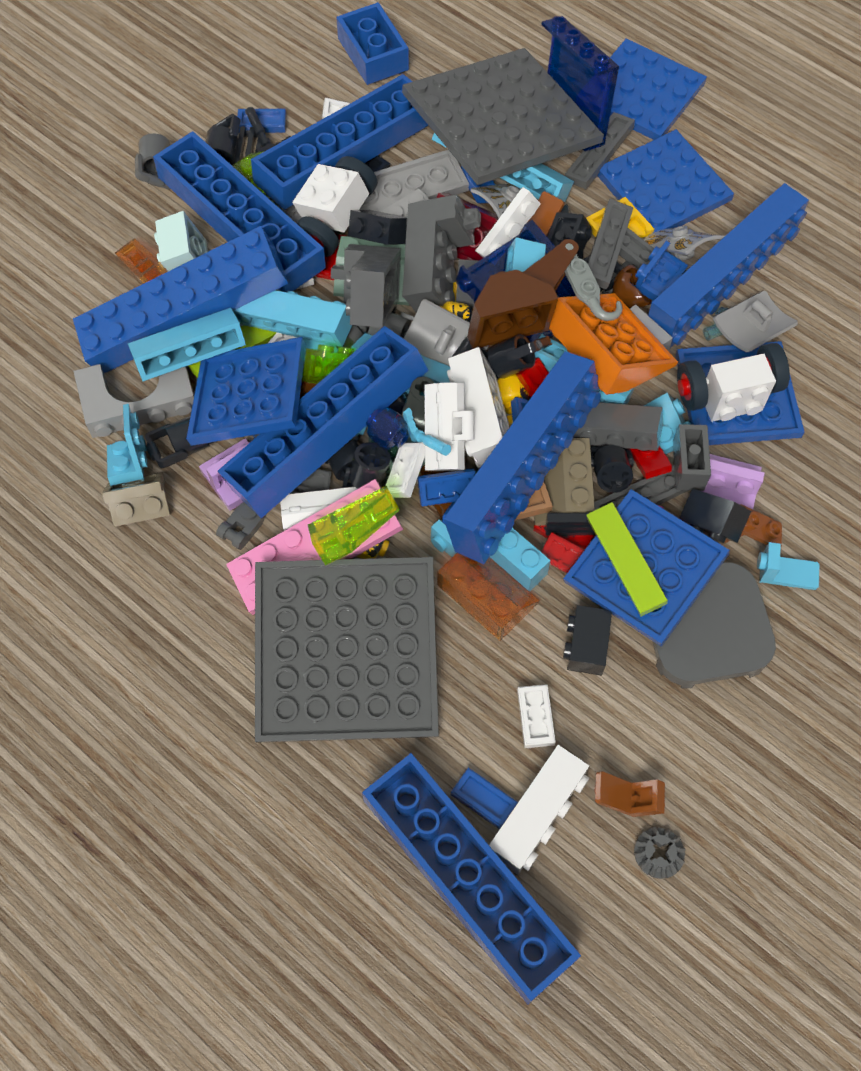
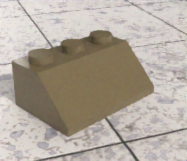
(570, 481)

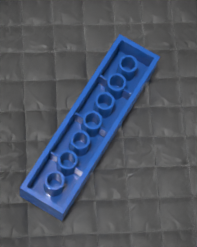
(355, 131)
(236, 205)
(729, 264)
(203, 286)
(325, 421)
(523, 458)
(470, 878)

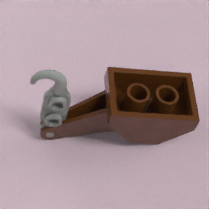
(527, 300)

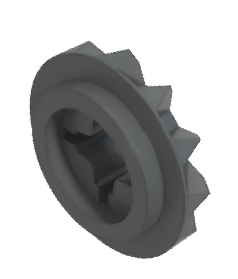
(659, 867)

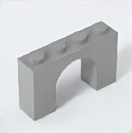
(105, 414)

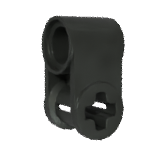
(417, 402)

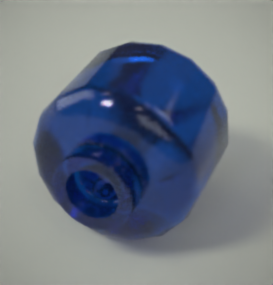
(387, 428)

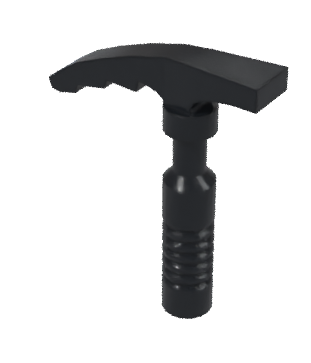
(259, 130)

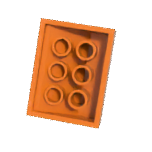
(621, 348)

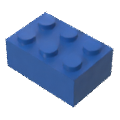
(372, 43)

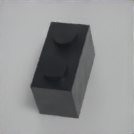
(377, 227)
(715, 515)
(588, 640)

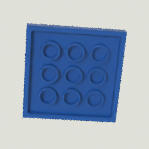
(652, 88)
(666, 182)
(247, 392)
(776, 421)
(675, 553)

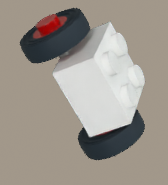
(330, 196)
(734, 385)

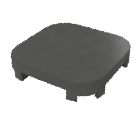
(720, 634)

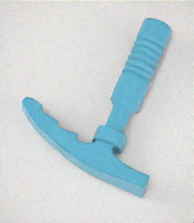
(419, 436)

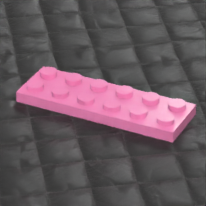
(296, 545)

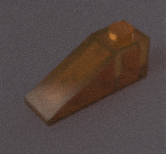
(140, 261)

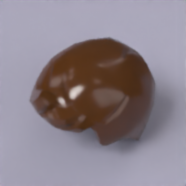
(625, 288)

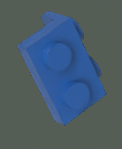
(659, 273)

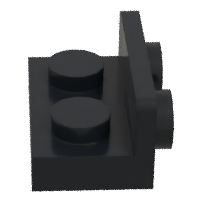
(570, 227)

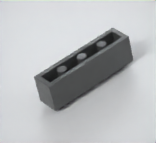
(623, 426)

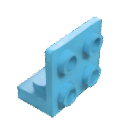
(127, 457)

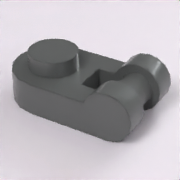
(245, 519)

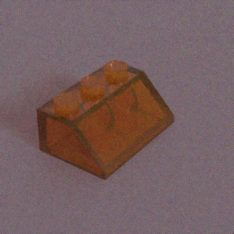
(486, 593)

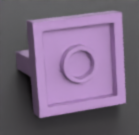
(210, 468)
(734, 480)

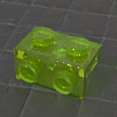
(323, 361)

